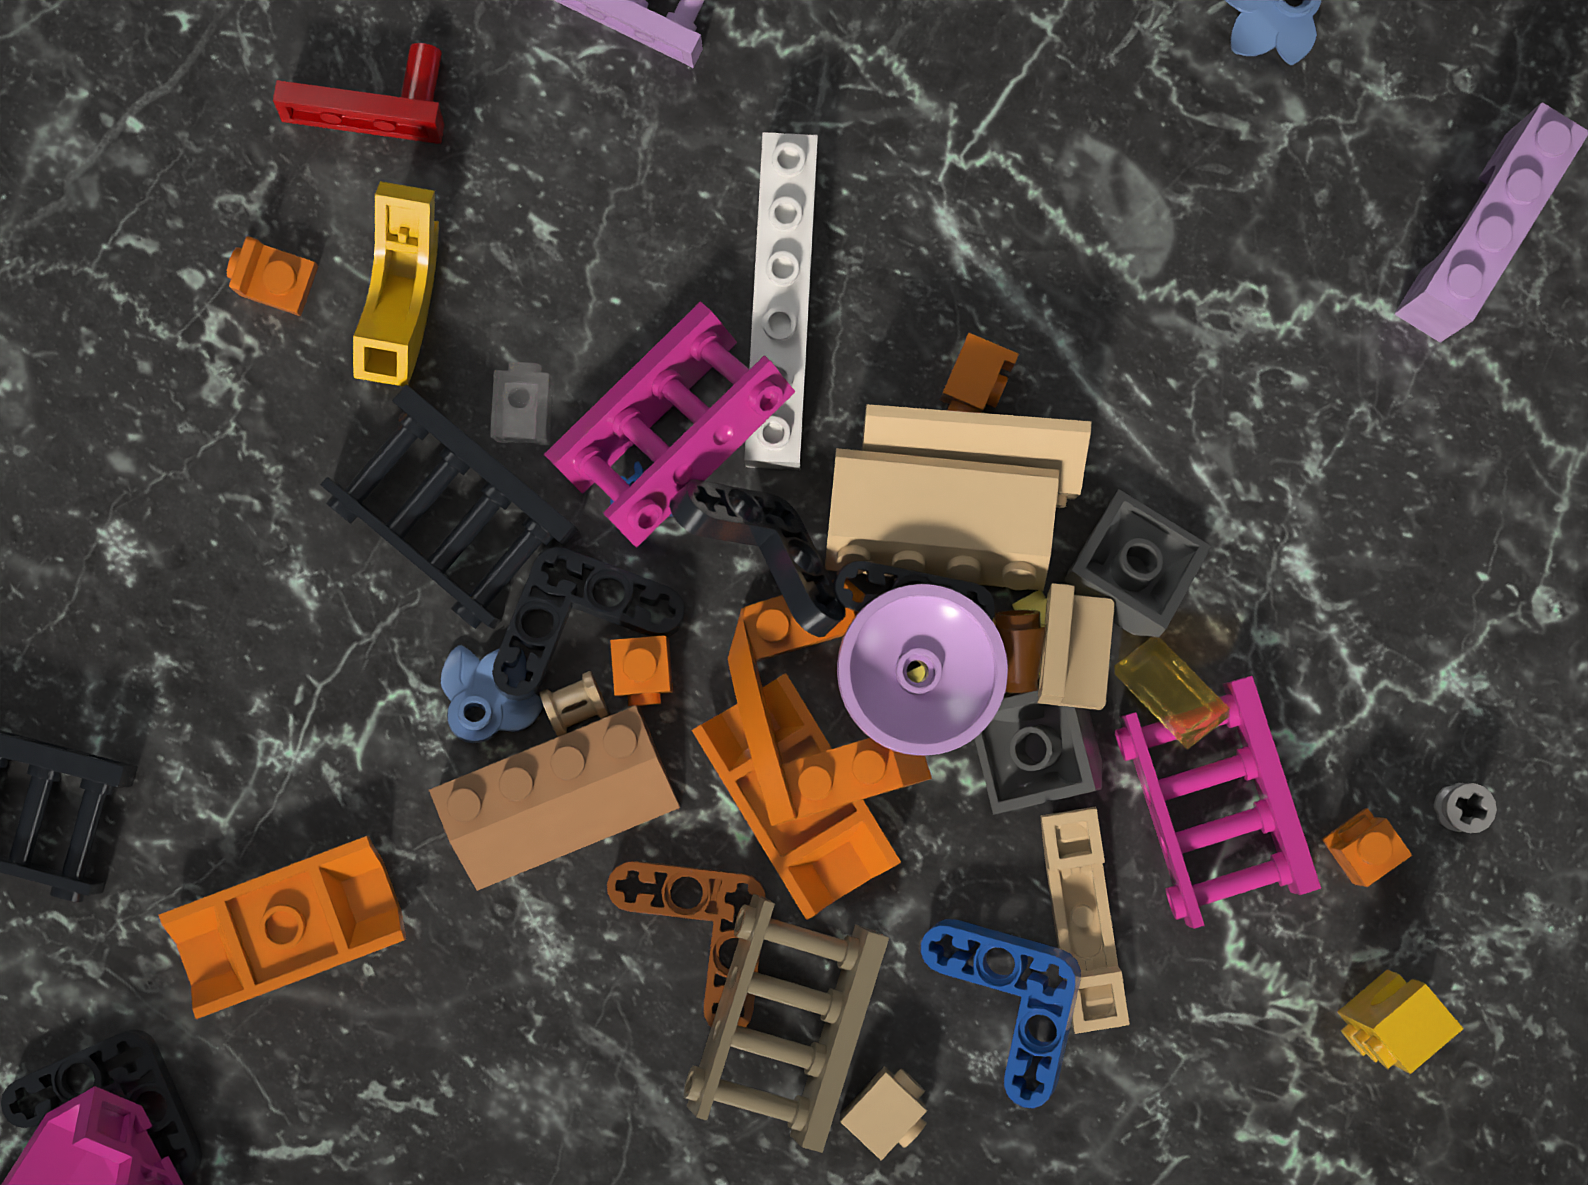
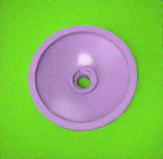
(960, 660)

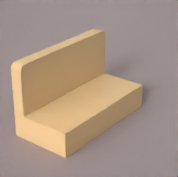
(1075, 649)

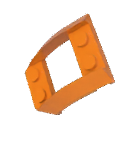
(819, 779)

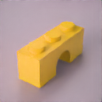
(1398, 1022)

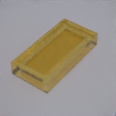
(1172, 691)

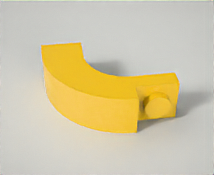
(400, 285)

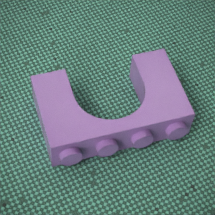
(1518, 186)

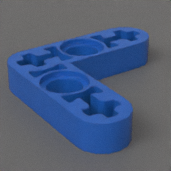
(1035, 994)

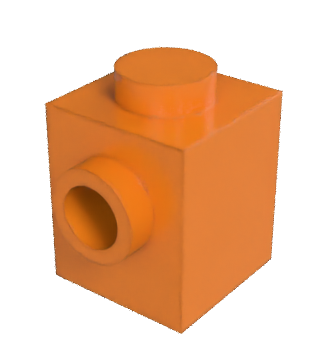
(641, 669)

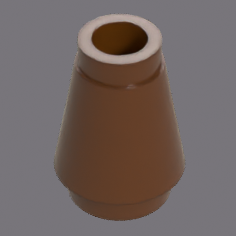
(1023, 644)

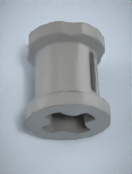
(1478, 799)

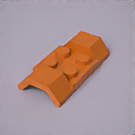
(816, 854)
(285, 925)

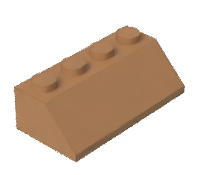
(555, 798)

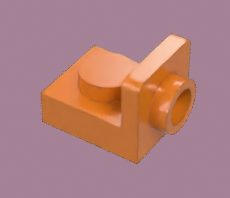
(271, 276)

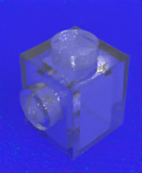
(522, 405)

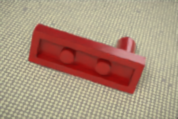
(404, 117)

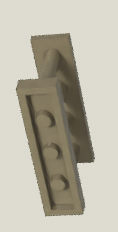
(823, 1062)

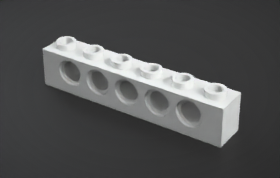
(783, 289)

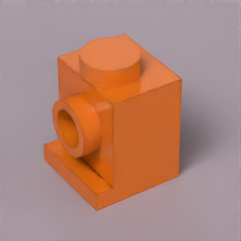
(976, 375)
(1366, 847)

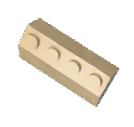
(983, 438)
(943, 517)

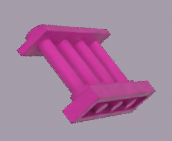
(643, 397)
(1272, 813)

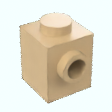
(886, 1112)

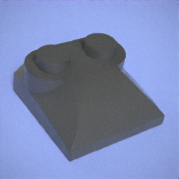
(1138, 564)
(1038, 753)

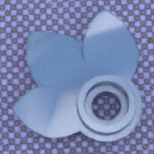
(1274, 24)
(471, 684)

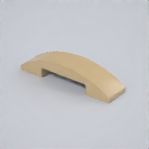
(1083, 916)

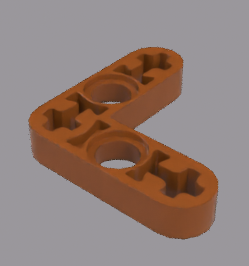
(711, 908)

